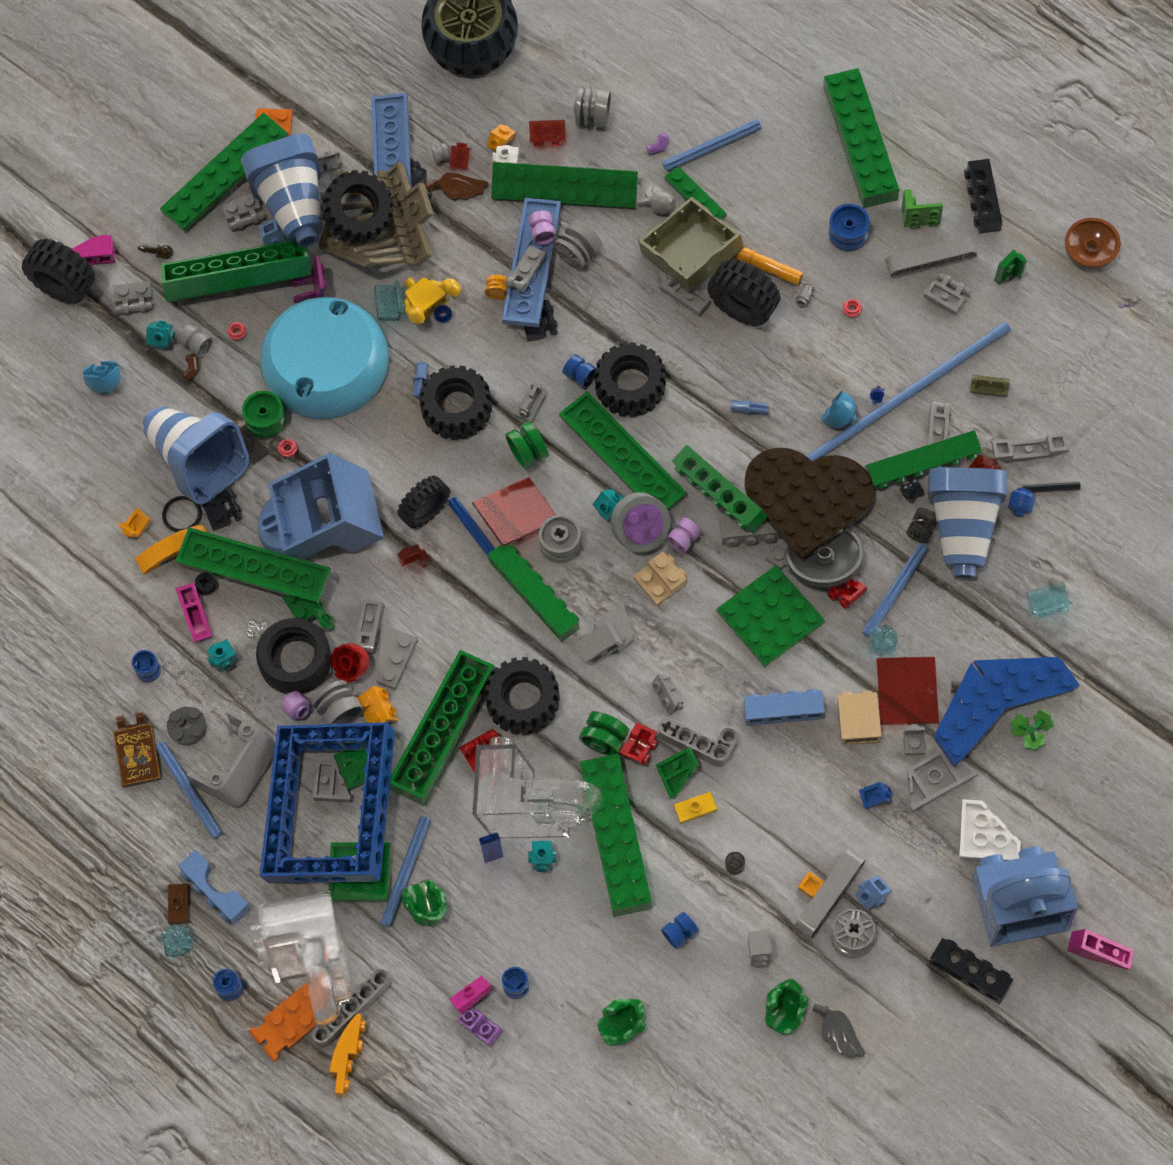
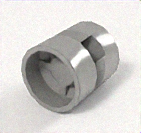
(195, 340)

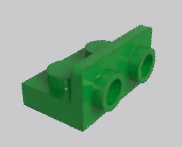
(1011, 265)

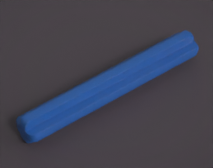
(471, 525)

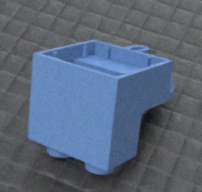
(292, 518)
(1024, 896)

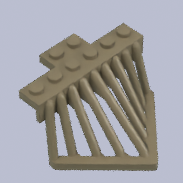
(406, 225)

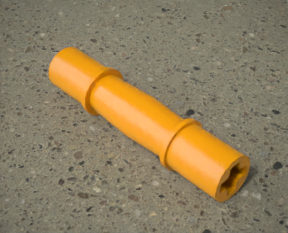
(770, 266)

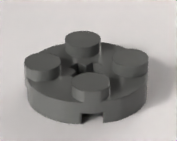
(178, 718)

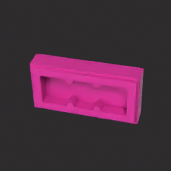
(471, 994)

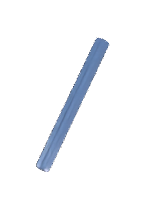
(711, 145)
(896, 589)
(188, 790)
(405, 871)

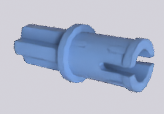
(419, 379)
(749, 407)

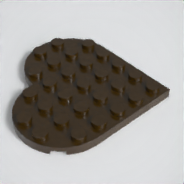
(808, 498)

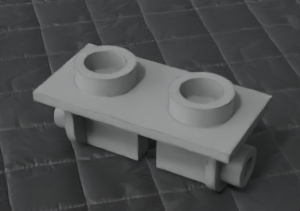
(330, 160)
(531, 402)
(662, 686)

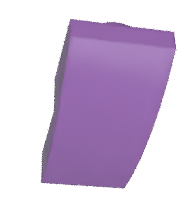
(479, 1026)

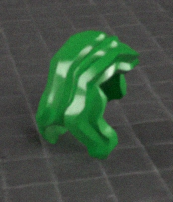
(425, 902)
(785, 1007)
(622, 1021)

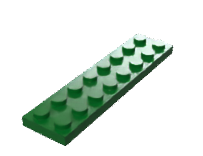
(219, 174)
(564, 184)
(620, 451)
(253, 565)

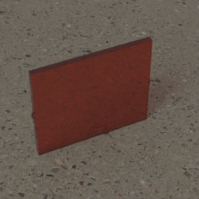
(514, 511)
(907, 690)

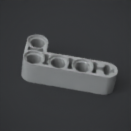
(696, 739)

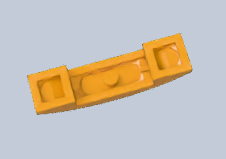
(162, 550)

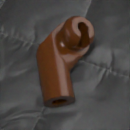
(193, 366)

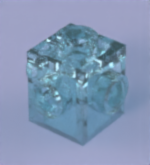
(881, 645)
(176, 941)

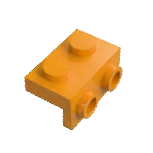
(377, 706)

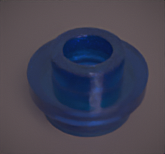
(442, 309)
(877, 394)

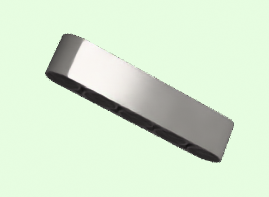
(931, 257)
(829, 893)
(361, 1003)

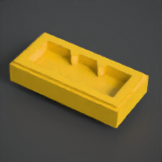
(695, 807)

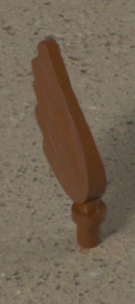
(458, 186)

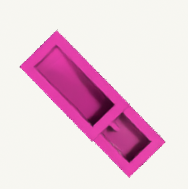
(193, 612)

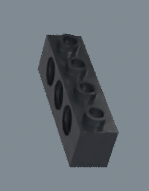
(984, 221)
(976, 981)

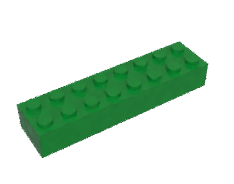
(861, 138)
(234, 270)
(441, 728)
(617, 837)

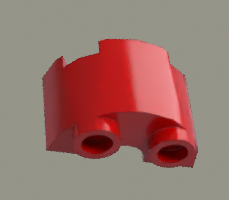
(847, 593)
(640, 744)

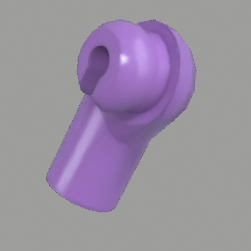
(660, 144)

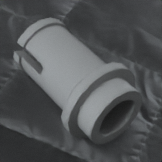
(805, 294)

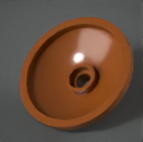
(1093, 234)

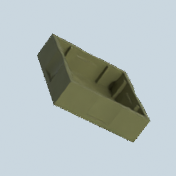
(690, 244)

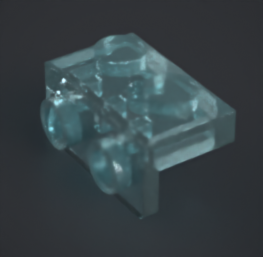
(389, 302)
(1048, 598)

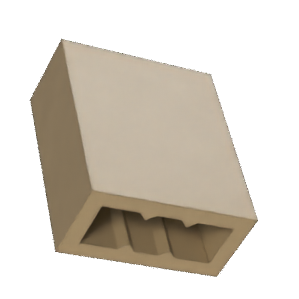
(859, 718)

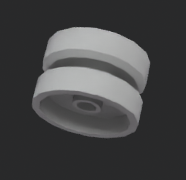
(560, 538)

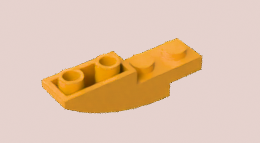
(348, 1047)

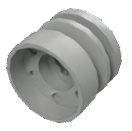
(592, 107)
(577, 244)
(337, 704)
(852, 944)

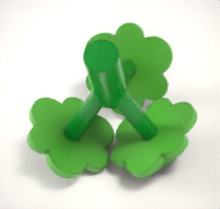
(1033, 739)

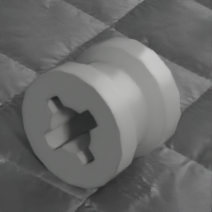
(440, 153)

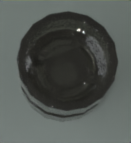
(922, 525)

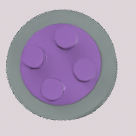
(640, 522)

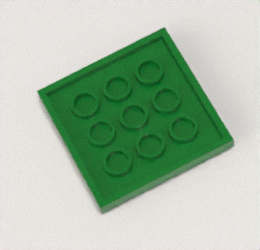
(770, 616)

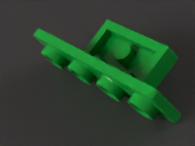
(308, 611)

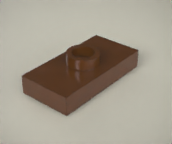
(178, 904)

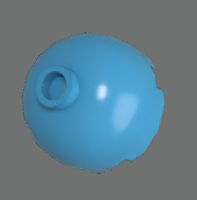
(103, 377)
(840, 412)

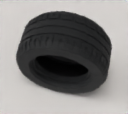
(283, 632)

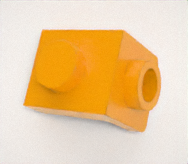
(500, 136)
(135, 524)

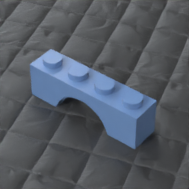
(230, 904)

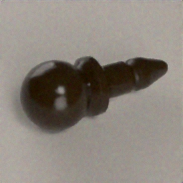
(164, 251)

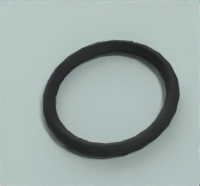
(173, 500)

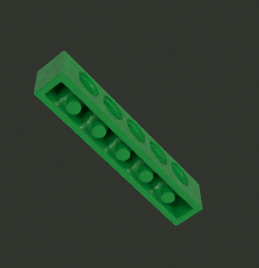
(750, 519)

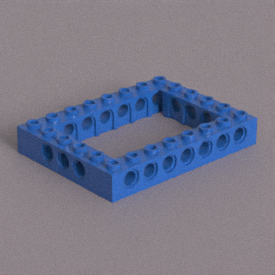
(289, 744)

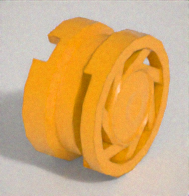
(496, 287)

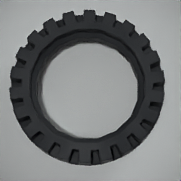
(432, 494)

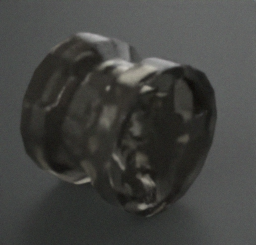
(735, 858)

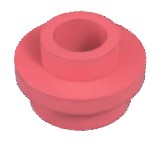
(852, 303)
(236, 326)
(287, 443)

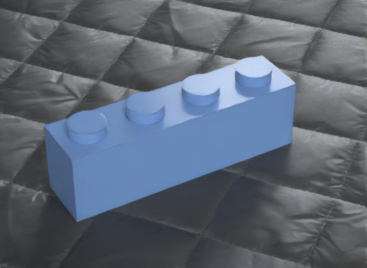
(783, 708)

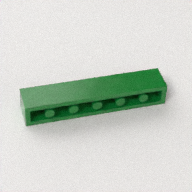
(923, 458)
(534, 592)

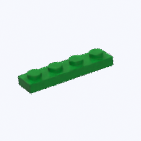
(688, 188)

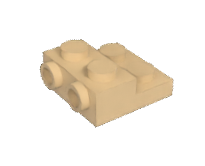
(661, 578)

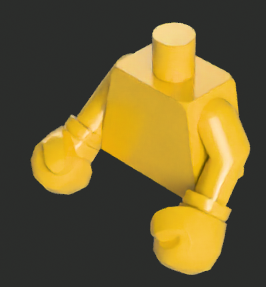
(426, 295)

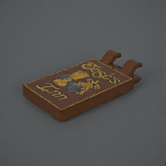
(136, 751)

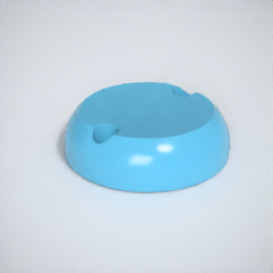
(324, 358)

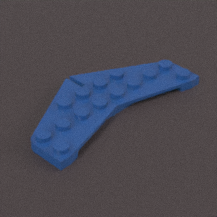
(985, 698)

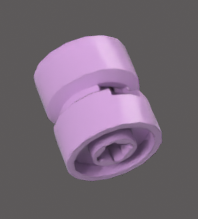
(542, 227)
(686, 532)

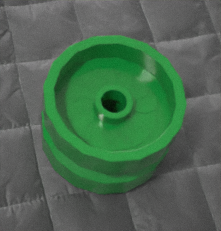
(264, 414)
(527, 445)
(603, 733)

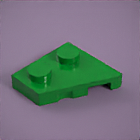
(351, 766)
(677, 771)

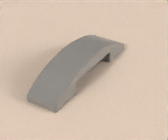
(1030, 449)

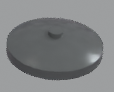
(830, 563)

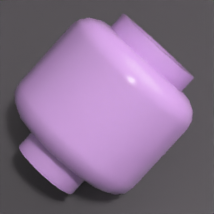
(295, 705)

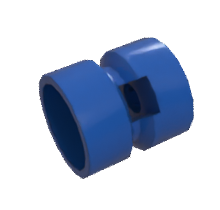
(578, 369)
(146, 666)
(680, 930)
(515, 983)
(227, 985)

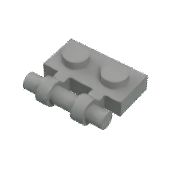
(240, 208)
(133, 293)
(945, 297)

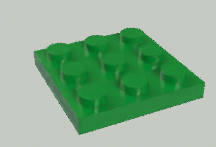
(360, 891)

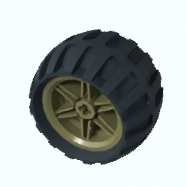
(460, 34)

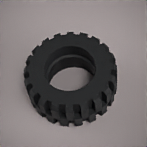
(373, 191)
(58, 271)
(743, 292)
(626, 358)
(451, 381)
(522, 672)

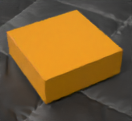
(810, 885)

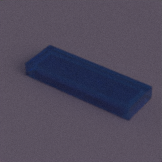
(491, 847)

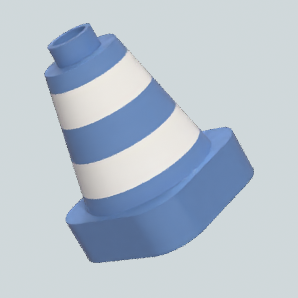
(286, 180)
(200, 452)
(966, 513)

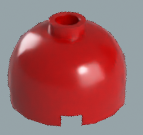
(349, 662)

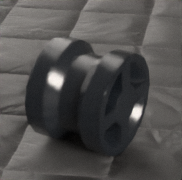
(911, 490)
(208, 587)

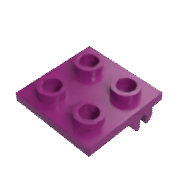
(316, 279)

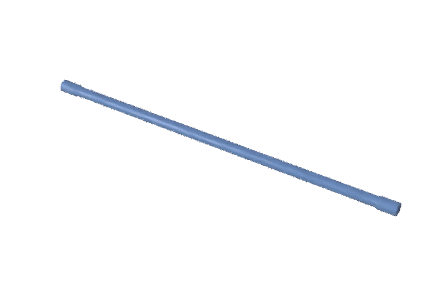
(995, 334)

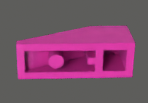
(97, 250)
(1100, 949)

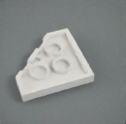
(985, 833)

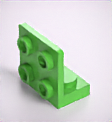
(919, 215)

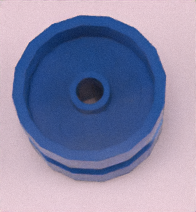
(849, 227)

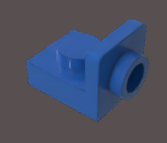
(876, 795)

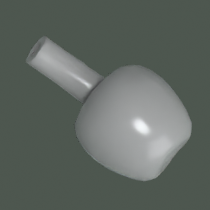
(660, 201)

